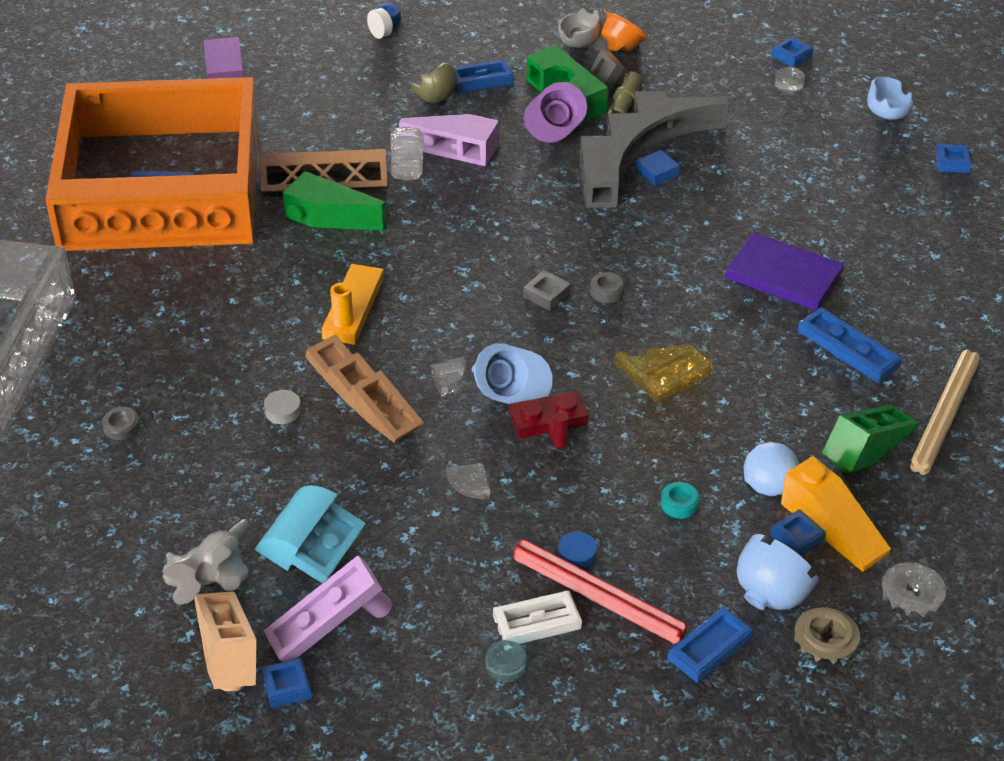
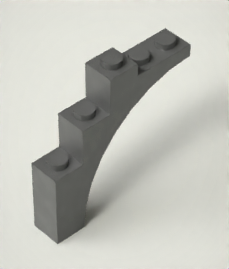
(631, 134)

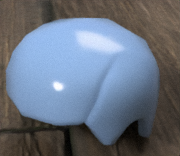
(888, 100)
(767, 467)

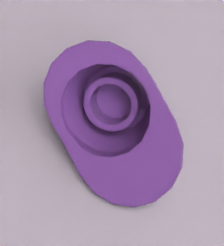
(555, 112)

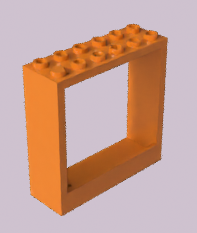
(156, 208)

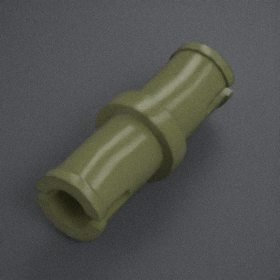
(625, 94)

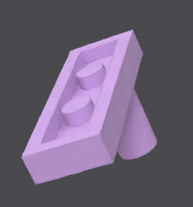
(327, 608)

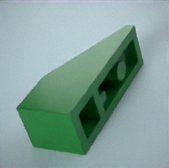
(331, 205)
(867, 436)

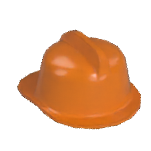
(621, 33)

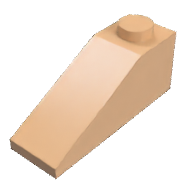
(226, 641)

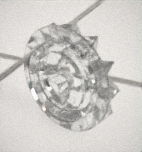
(921, 579)

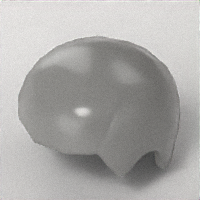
(580, 28)

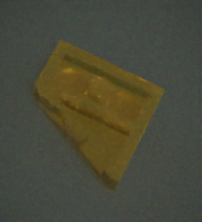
(665, 370)

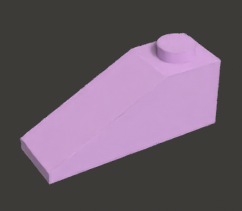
(457, 136)

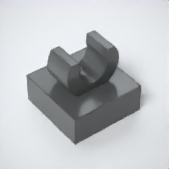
(608, 69)

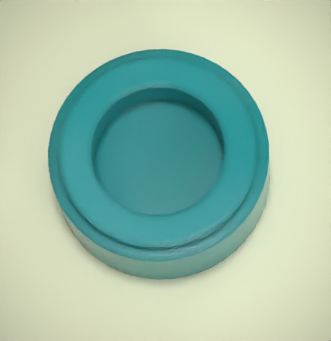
(679, 500)

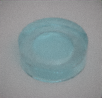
(505, 661)

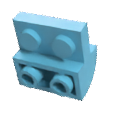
(311, 533)

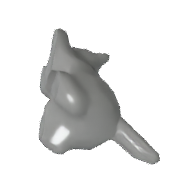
(212, 561)

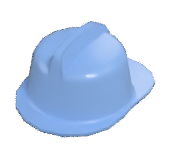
(512, 374)

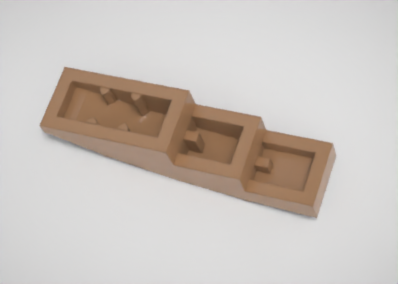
(363, 389)

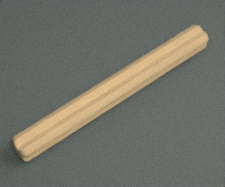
(944, 412)

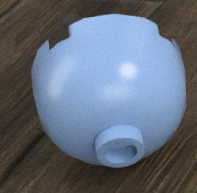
(773, 575)

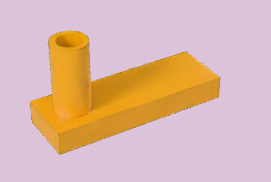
(352, 303)

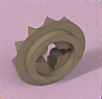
(815, 623)

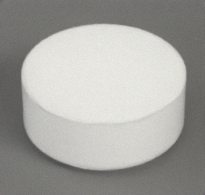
(379, 23)

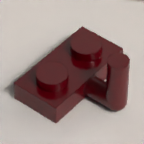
(549, 415)

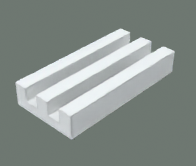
(539, 623)

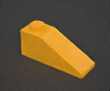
(833, 508)

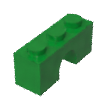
(556, 66)

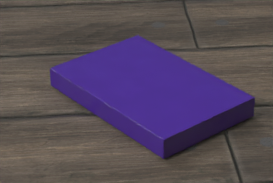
(784, 271)

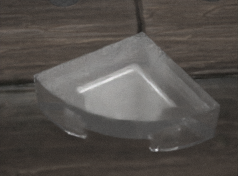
(448, 375)
(469, 480)

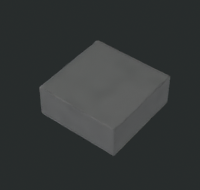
(546, 290)

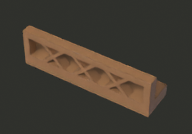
(325, 160)

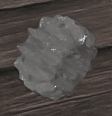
(406, 153)

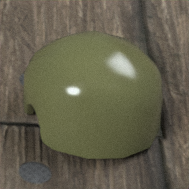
(438, 86)

